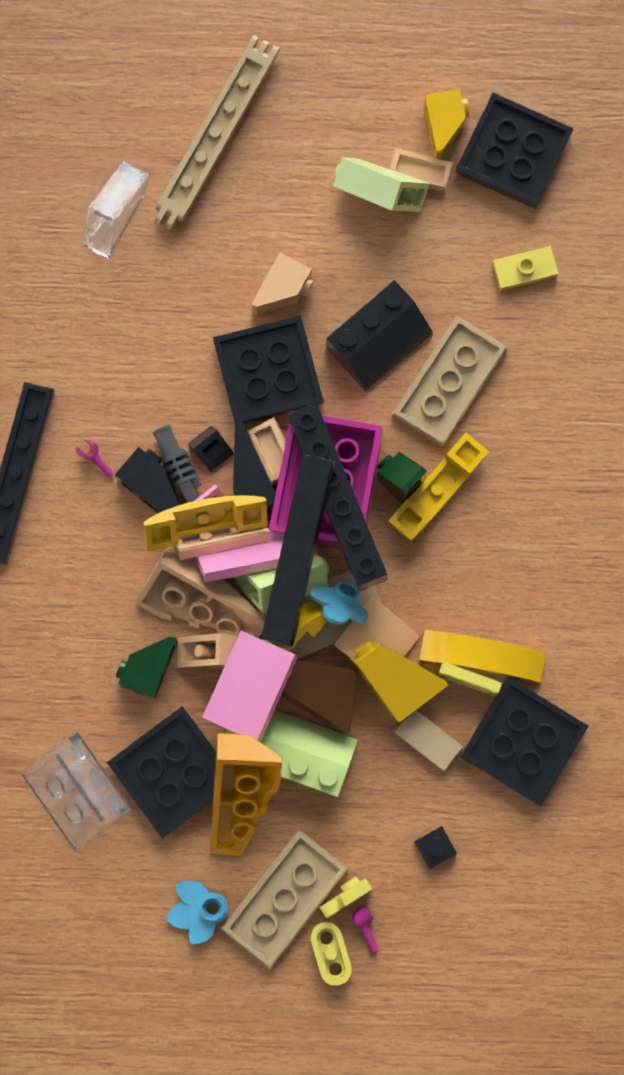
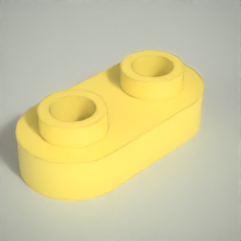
(331, 953)

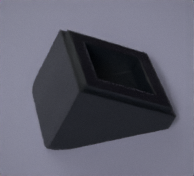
(210, 448)

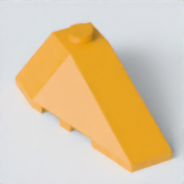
(243, 786)

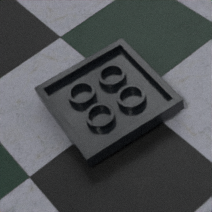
(514, 150)
(268, 370)
(524, 741)
(168, 771)

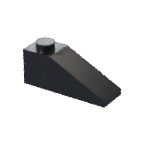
(249, 473)
(147, 480)

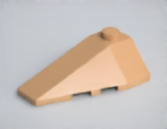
(180, 592)

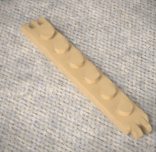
(215, 132)

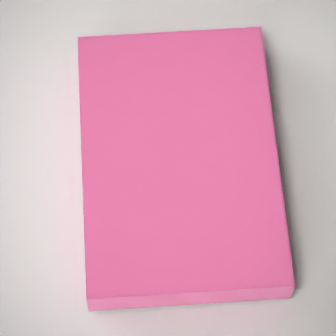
(241, 560)
(250, 686)

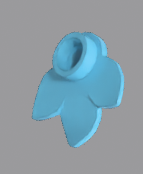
(340, 603)
(193, 913)

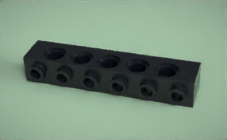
(341, 502)

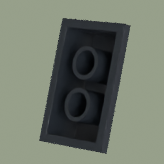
(379, 335)

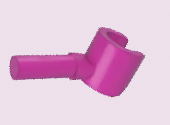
(95, 458)
(362, 918)

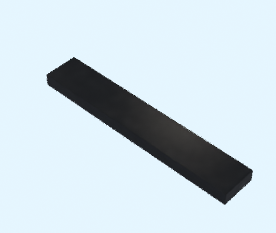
(20, 459)
(298, 550)

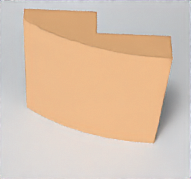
(380, 626)

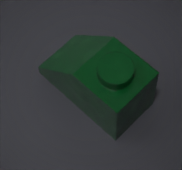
(400, 475)
(147, 668)

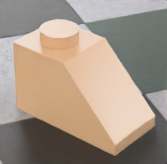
(283, 285)
(204, 651)

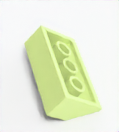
(309, 752)

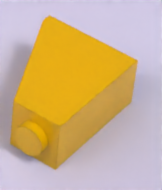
(395, 679)

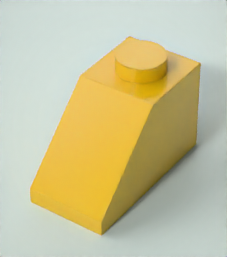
(445, 119)

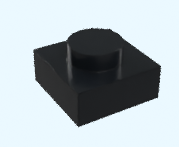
(435, 847)

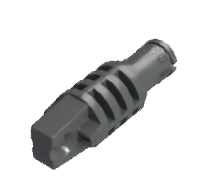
(177, 465)

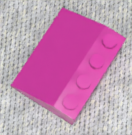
(358, 450)

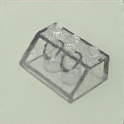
(76, 791)

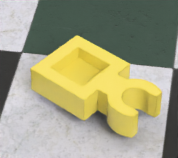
(351, 891)

